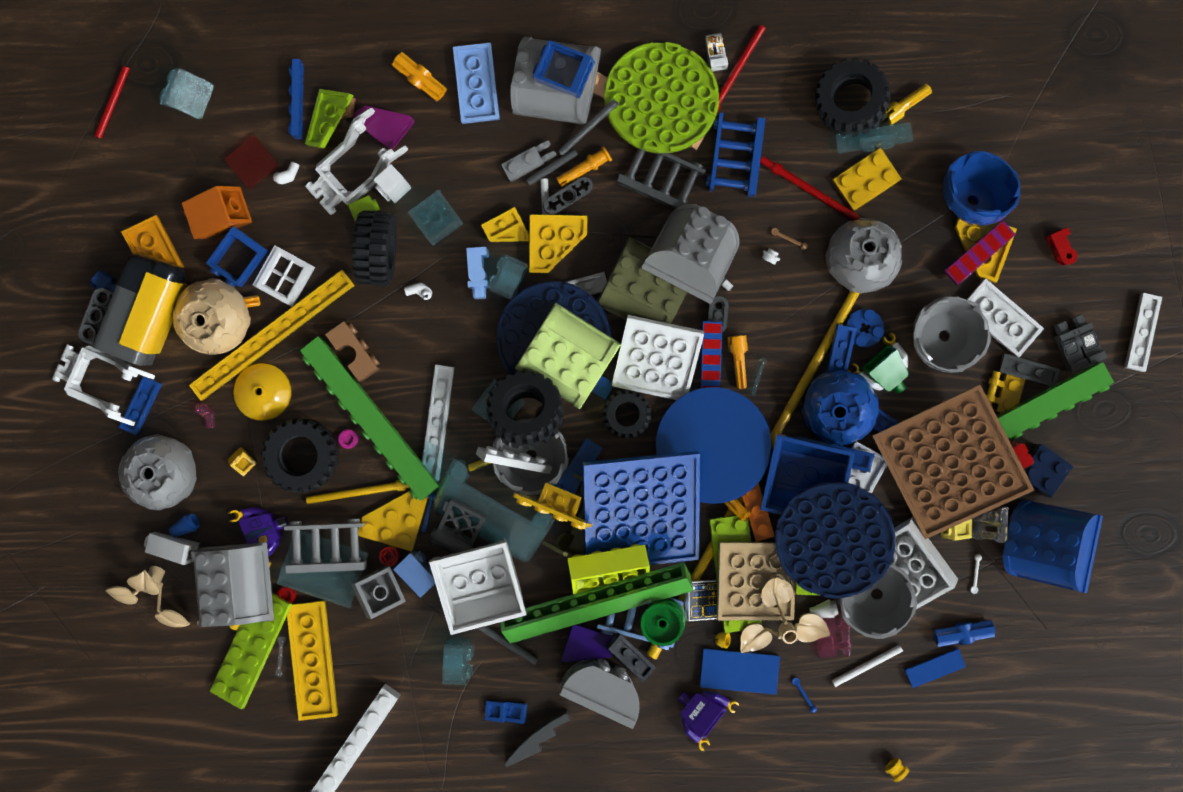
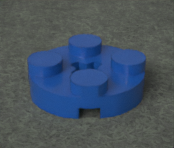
(875, 329)

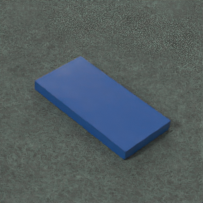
(739, 671)

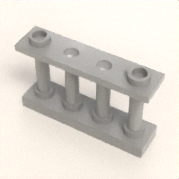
(336, 562)

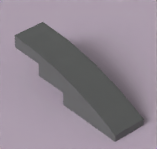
(532, 743)

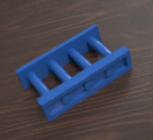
(754, 147)

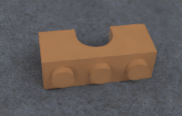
(364, 363)

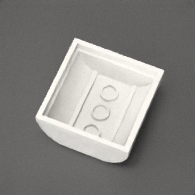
(478, 587)

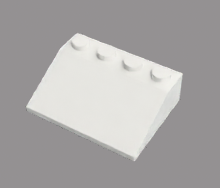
(922, 563)

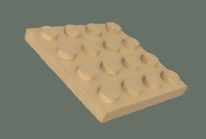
(742, 574)

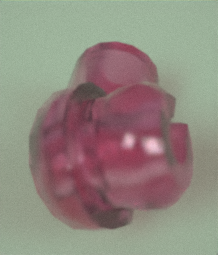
(207, 413)

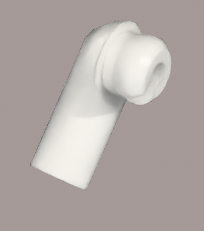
(286, 176)

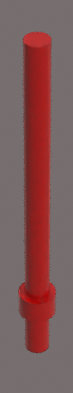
(740, 63)
(777, 168)

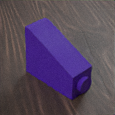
(586, 644)

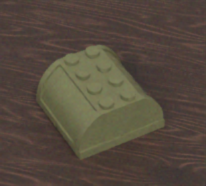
(637, 291)

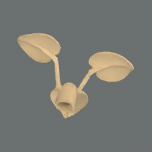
(150, 584)
(778, 592)

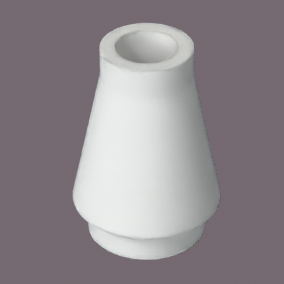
(826, 609)

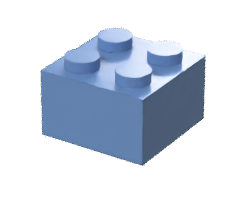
(416, 572)

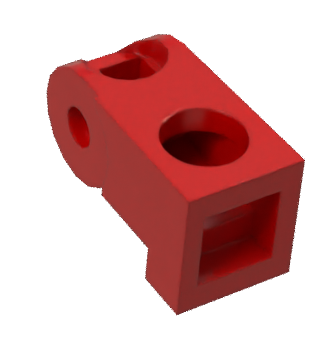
(1061, 247)

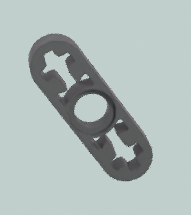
(576, 184)

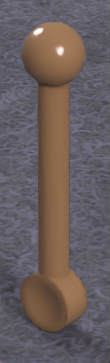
(775, 232)

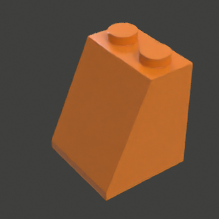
(216, 211)

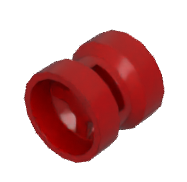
(390, 555)

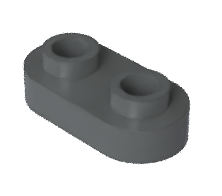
(719, 315)

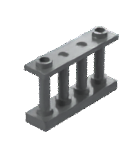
(661, 196)

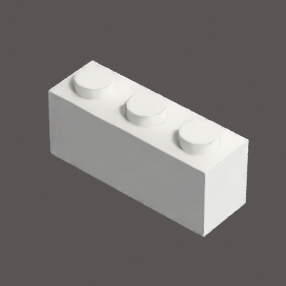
(391, 184)

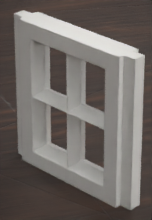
(298, 284)

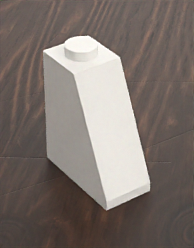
(170, 547)

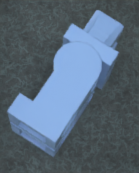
(477, 272)

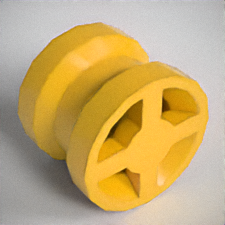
(896, 769)

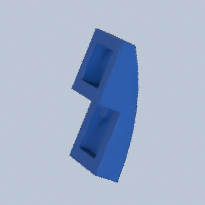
(506, 711)

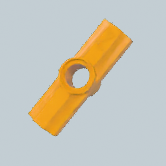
(419, 76)

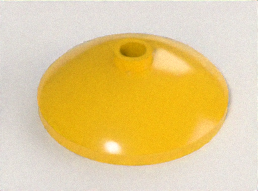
(274, 396)

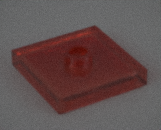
(251, 162)

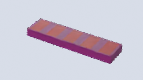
(979, 253)

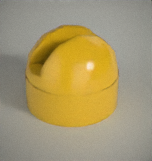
(723, 639)

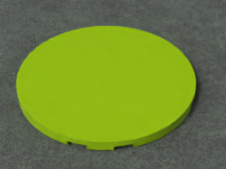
(662, 96)

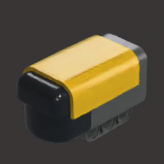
(137, 312)

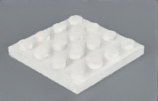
(657, 358)

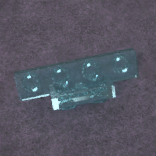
(879, 137)

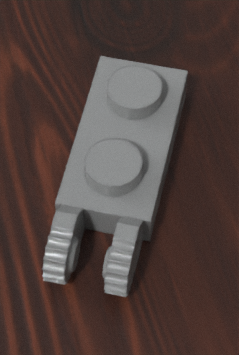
(527, 161)

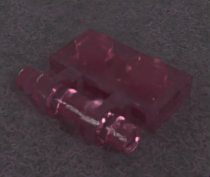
(828, 645)

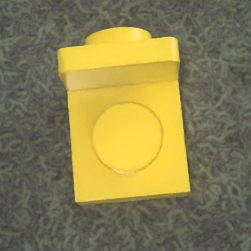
(959, 532)

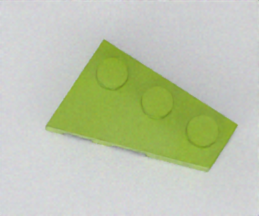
(326, 116)

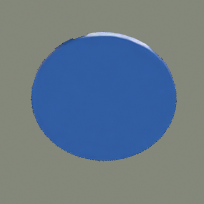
(726, 433)

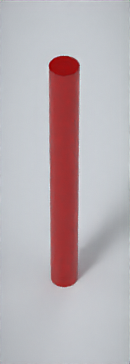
(112, 102)

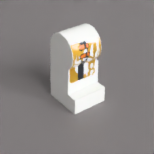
(716, 52)

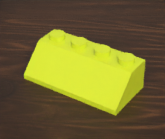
(607, 567)

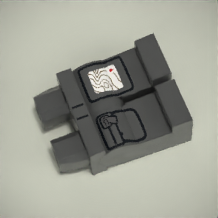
(1078, 345)

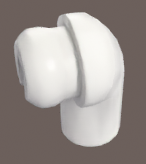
(420, 289)

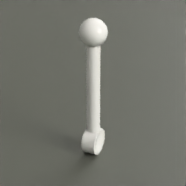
(973, 589)

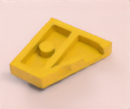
(506, 228)

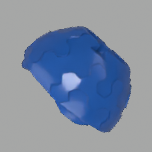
(987, 182)
(842, 390)

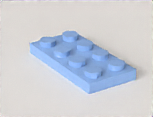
(476, 83)

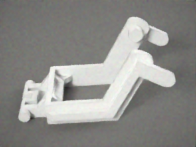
(330, 187)
(75, 369)

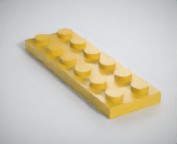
(312, 660)

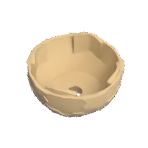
(223, 312)

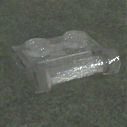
(996, 517)

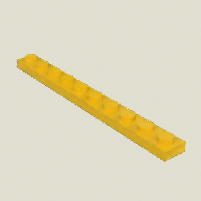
(271, 335)

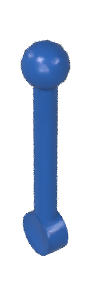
(431, 498)
(796, 681)

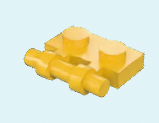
(1010, 391)

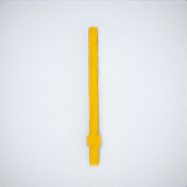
(398, 485)

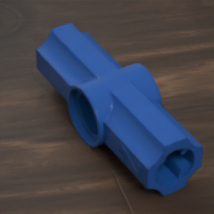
(964, 633)

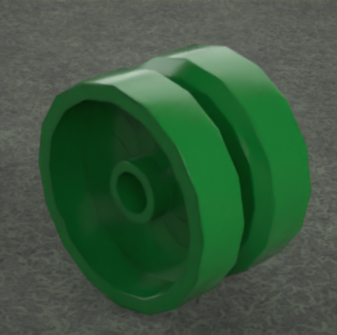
(667, 632)

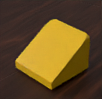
(241, 461)

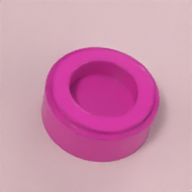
(348, 438)

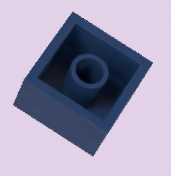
(1047, 470)

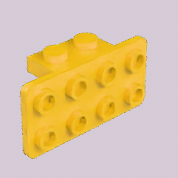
(558, 502)

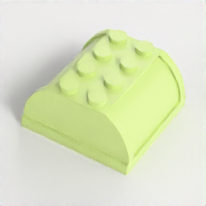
(569, 354)

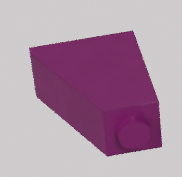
(386, 126)

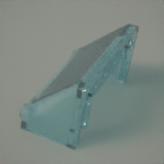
(501, 522)

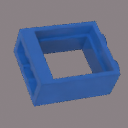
(582, 74)
(223, 248)

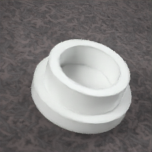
(771, 256)

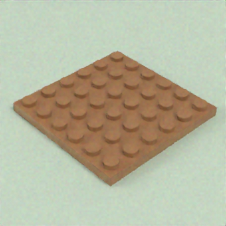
(953, 462)

